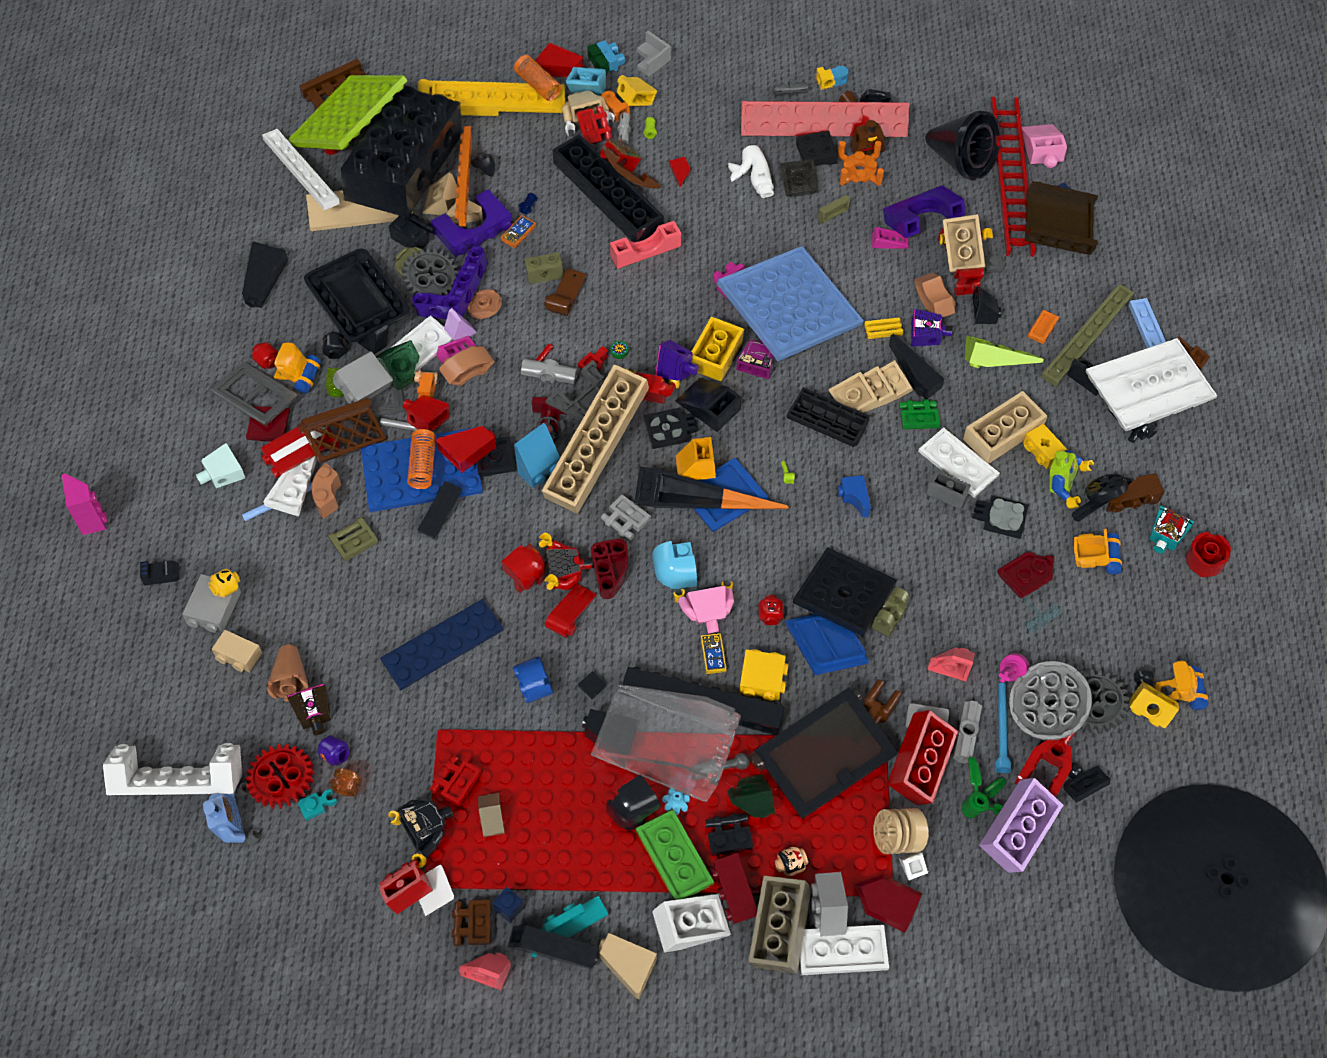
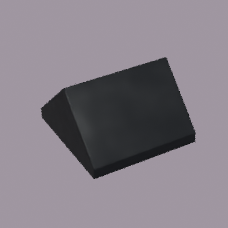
(1078, 373)

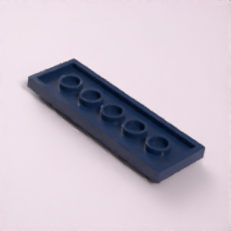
(441, 644)

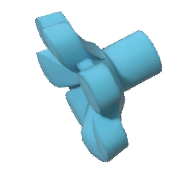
(676, 801)

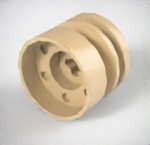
(900, 831)

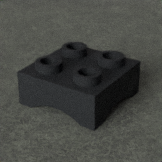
(817, 147)

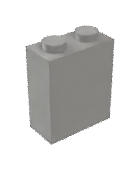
(362, 379)
(209, 610)

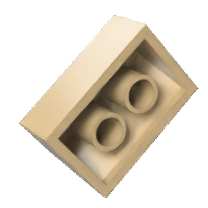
(963, 243)

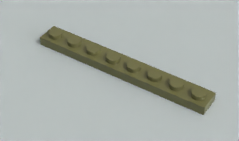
(1087, 334)

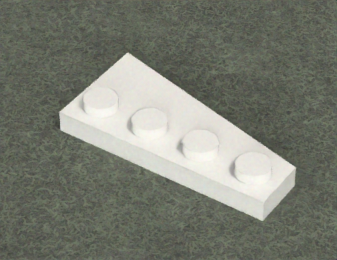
(291, 488)

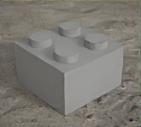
(829, 904)

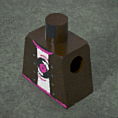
(311, 707)

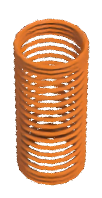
(542, 83)
(422, 461)

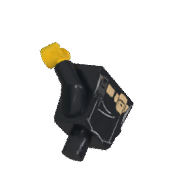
(423, 825)

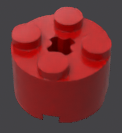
(1208, 554)

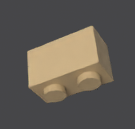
(236, 651)

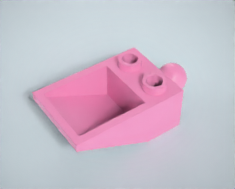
(1044, 144)

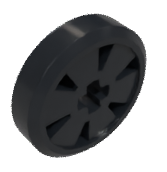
(1106, 488)

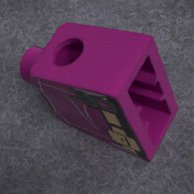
(755, 359)

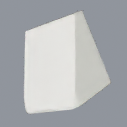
(913, 865)

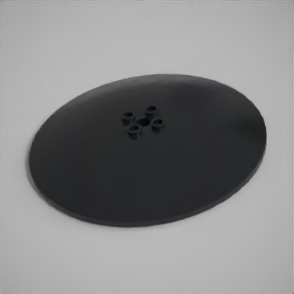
(1214, 931)

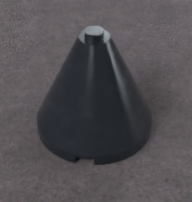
(967, 143)

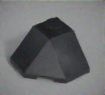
(985, 307)

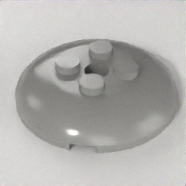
(1040, 685)

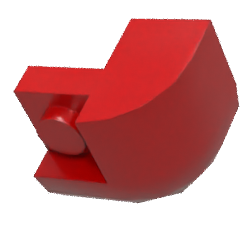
(524, 567)

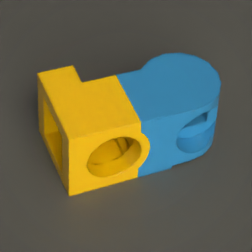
(831, 77)

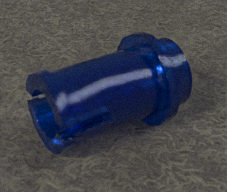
(526, 206)

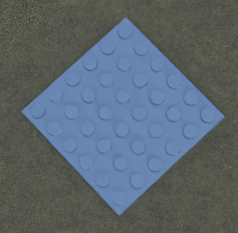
(790, 303)

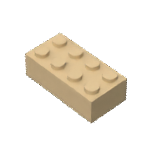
(1004, 427)

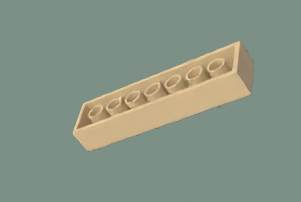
(595, 439)

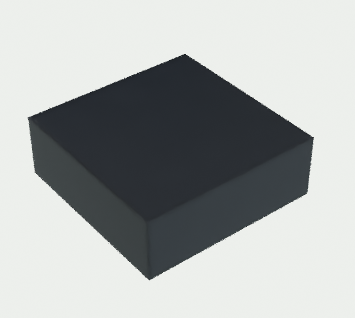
(592, 685)

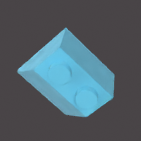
(587, 79)

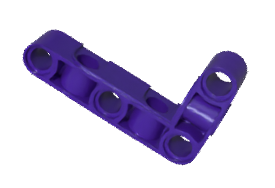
(461, 292)

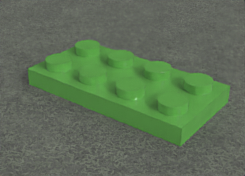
(674, 856)

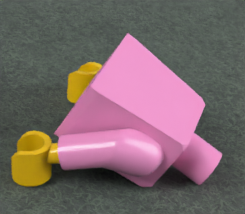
(707, 605)

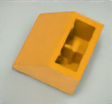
(696, 460)

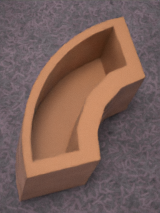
(934, 295)
(466, 365)
(324, 489)

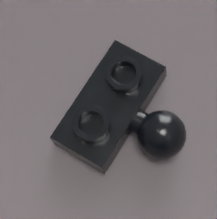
(1085, 784)

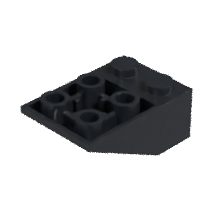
(710, 402)

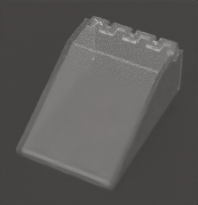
(668, 738)

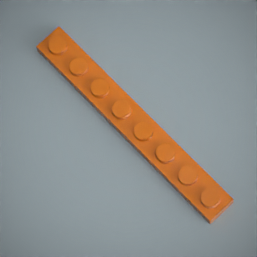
(464, 176)

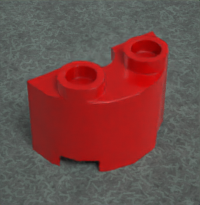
(967, 280)

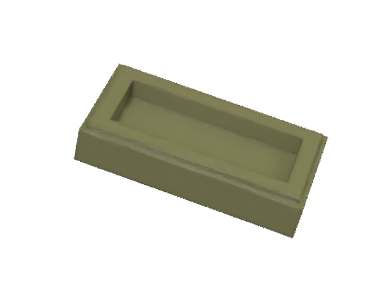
(833, 209)

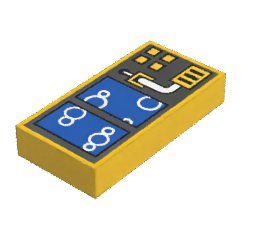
(713, 653)

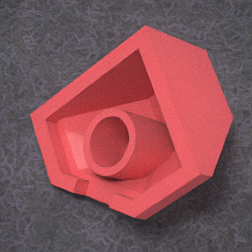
(953, 663)
(487, 969)

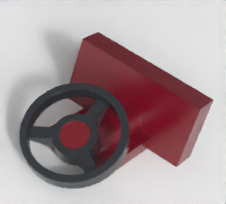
(549, 415)

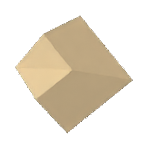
(441, 196)

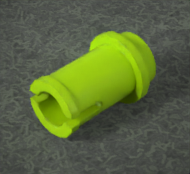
(650, 128)

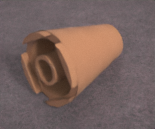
(287, 673)

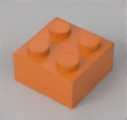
(427, 385)

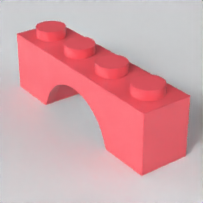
(662, 240)

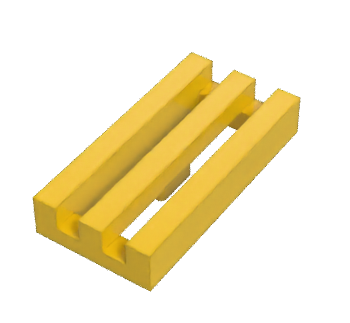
(881, 326)

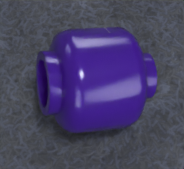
(333, 750)

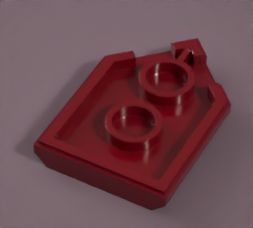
(1027, 573)
(888, 901)

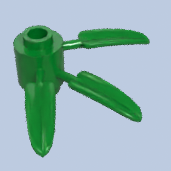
(977, 801)

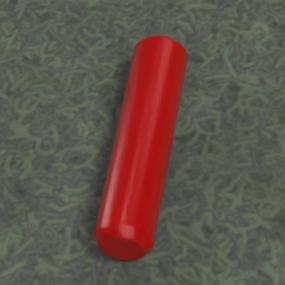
(544, 353)

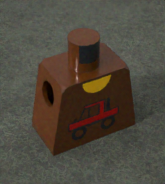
(866, 136)

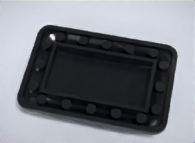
(356, 295)

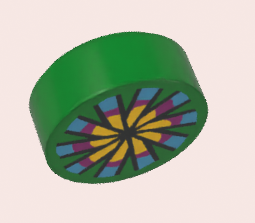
(619, 349)

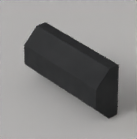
(828, 417)

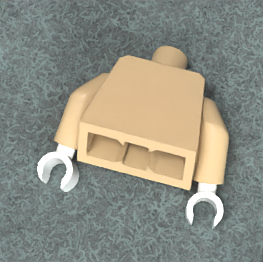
(583, 101)

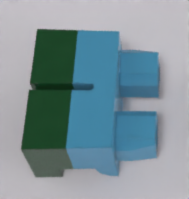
(603, 56)

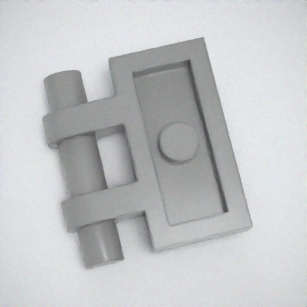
(628, 512)

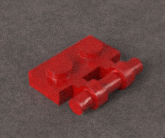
(589, 126)
(459, 784)

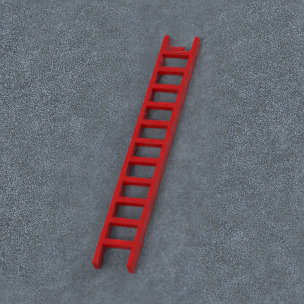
(1001, 176)

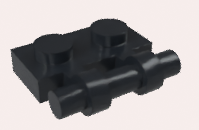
(729, 840)

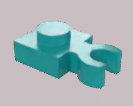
(313, 805)

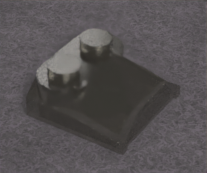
(799, 178)

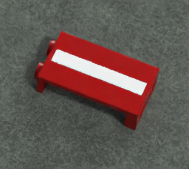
(291, 450)

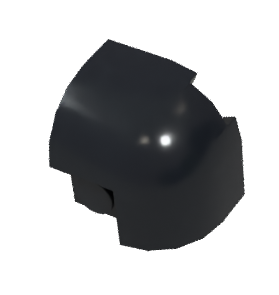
(632, 804)

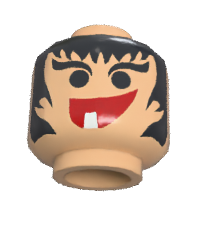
(791, 861)

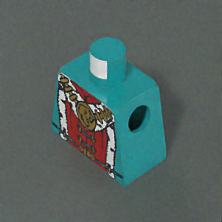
(1169, 530)

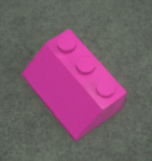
(83, 506)

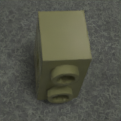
(543, 268)

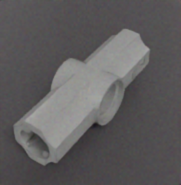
(549, 371)
(969, 721)

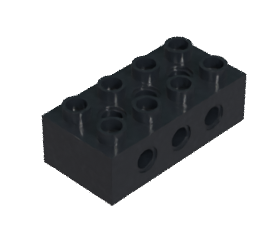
(402, 151)

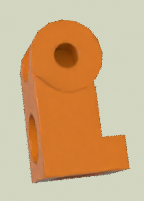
(615, 105)

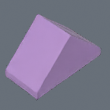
(457, 326)

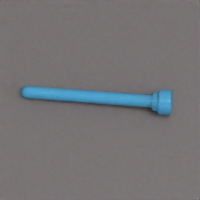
(1002, 764)

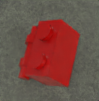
(404, 886)

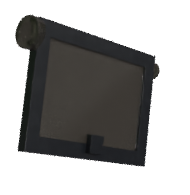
(824, 753)

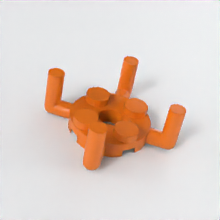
(869, 164)

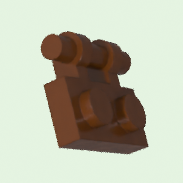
(478, 923)

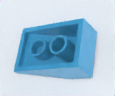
(536, 456)

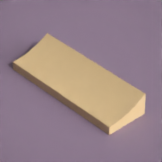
(344, 214)

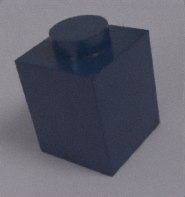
(508, 905)

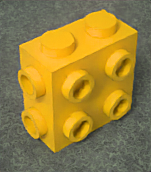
(763, 675)

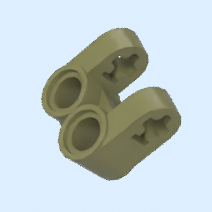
(892, 612)

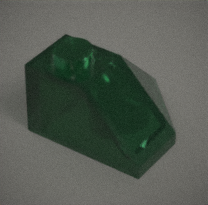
(400, 363)
(753, 796)

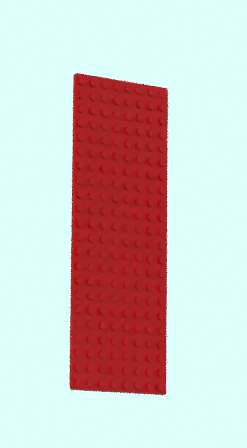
(566, 840)

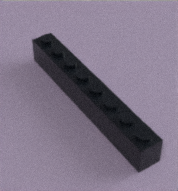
(754, 713)

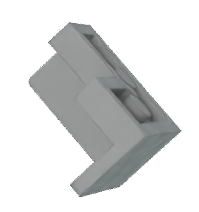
(656, 54)

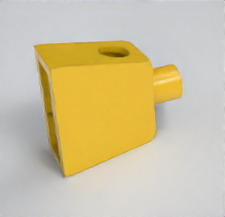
(635, 91)

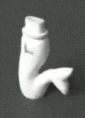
(760, 173)

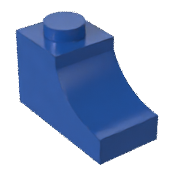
(854, 491)

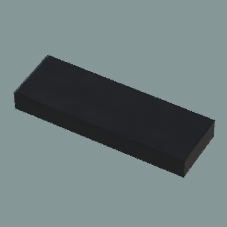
(439, 509)

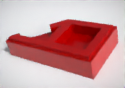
(680, 169)

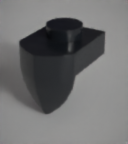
(485, 163)

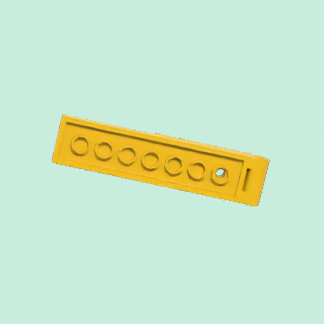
(492, 97)

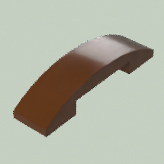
(645, 180)

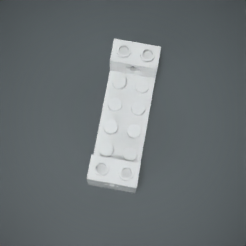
(125, 778)

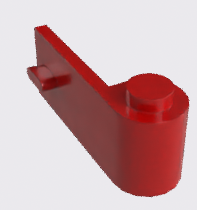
(564, 615)

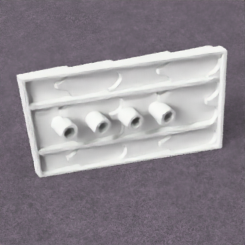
(1151, 384)

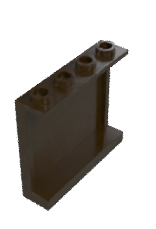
(1060, 218)

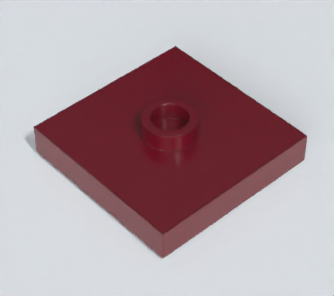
(271, 431)

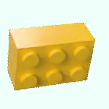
(717, 348)

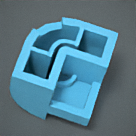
(675, 565)

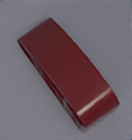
(614, 562)

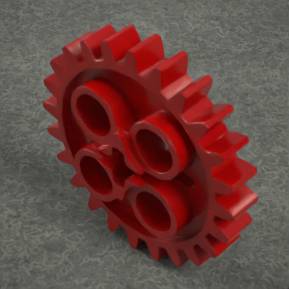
(263, 787)

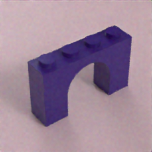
(903, 214)
(461, 240)

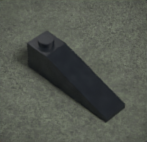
(920, 374)

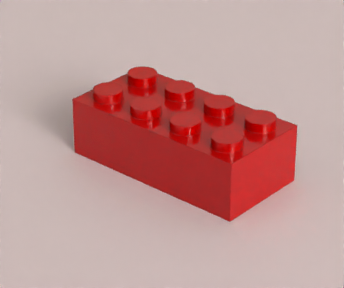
(922, 758)

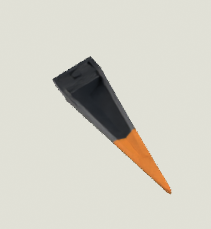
(668, 490)

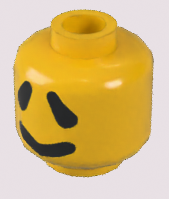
(224, 583)

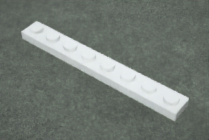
(301, 169)

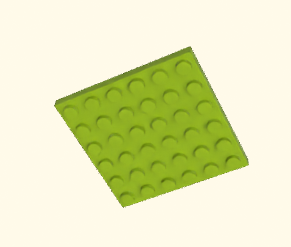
(347, 111)

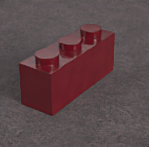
(734, 889)

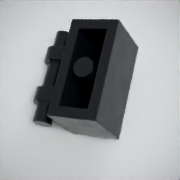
(410, 231)

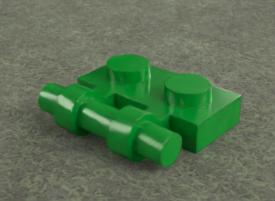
(919, 419)

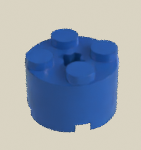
(533, 679)

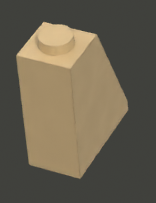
(628, 962)

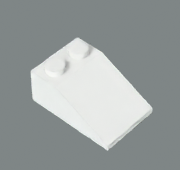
(690, 922)

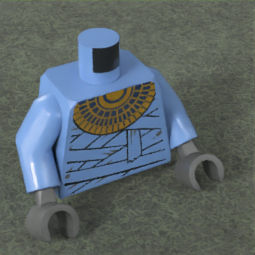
(224, 817)

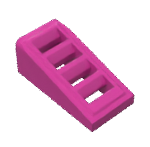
(878, 239)
(444, 351)

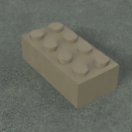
(780, 924)

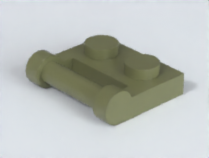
(355, 542)

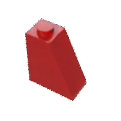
(558, 61)
(467, 447)

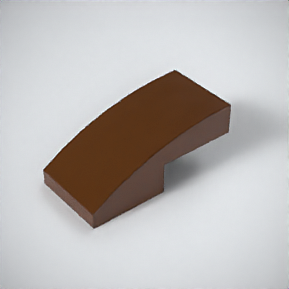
(1196, 353)

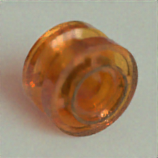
(345, 782)

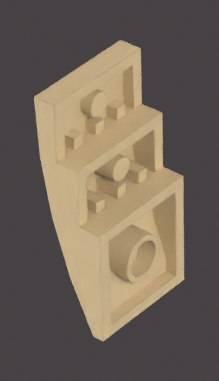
(872, 388)

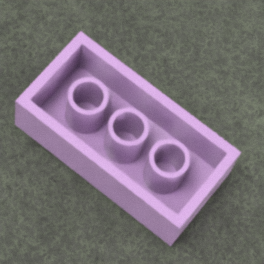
(1021, 825)

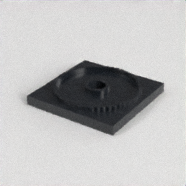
(839, 572)

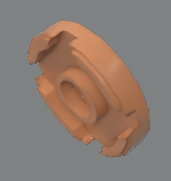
(484, 304)

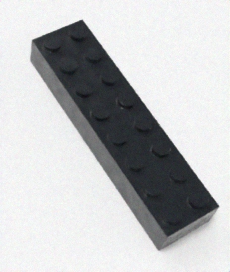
(607, 188)

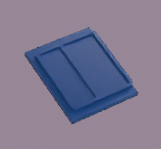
(734, 478)
(826, 644)

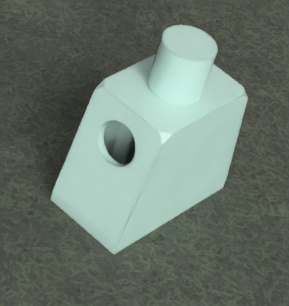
(220, 468)

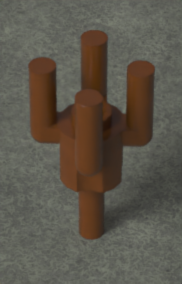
(876, 708)

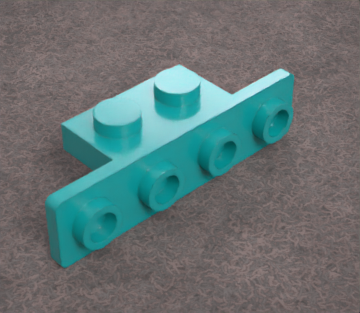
(575, 918)

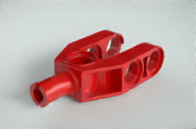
(1044, 751)

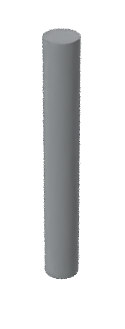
(398, 424)

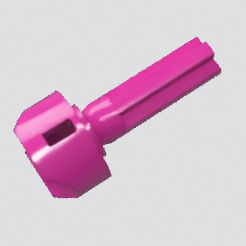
(1013, 666)

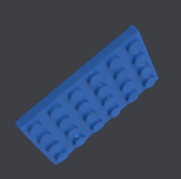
(387, 474)

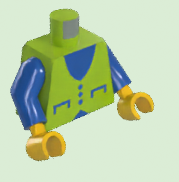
(1063, 474)

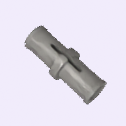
(623, 127)

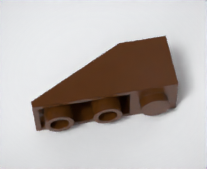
(1141, 491)

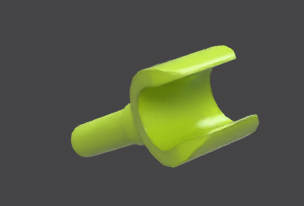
(788, 477)

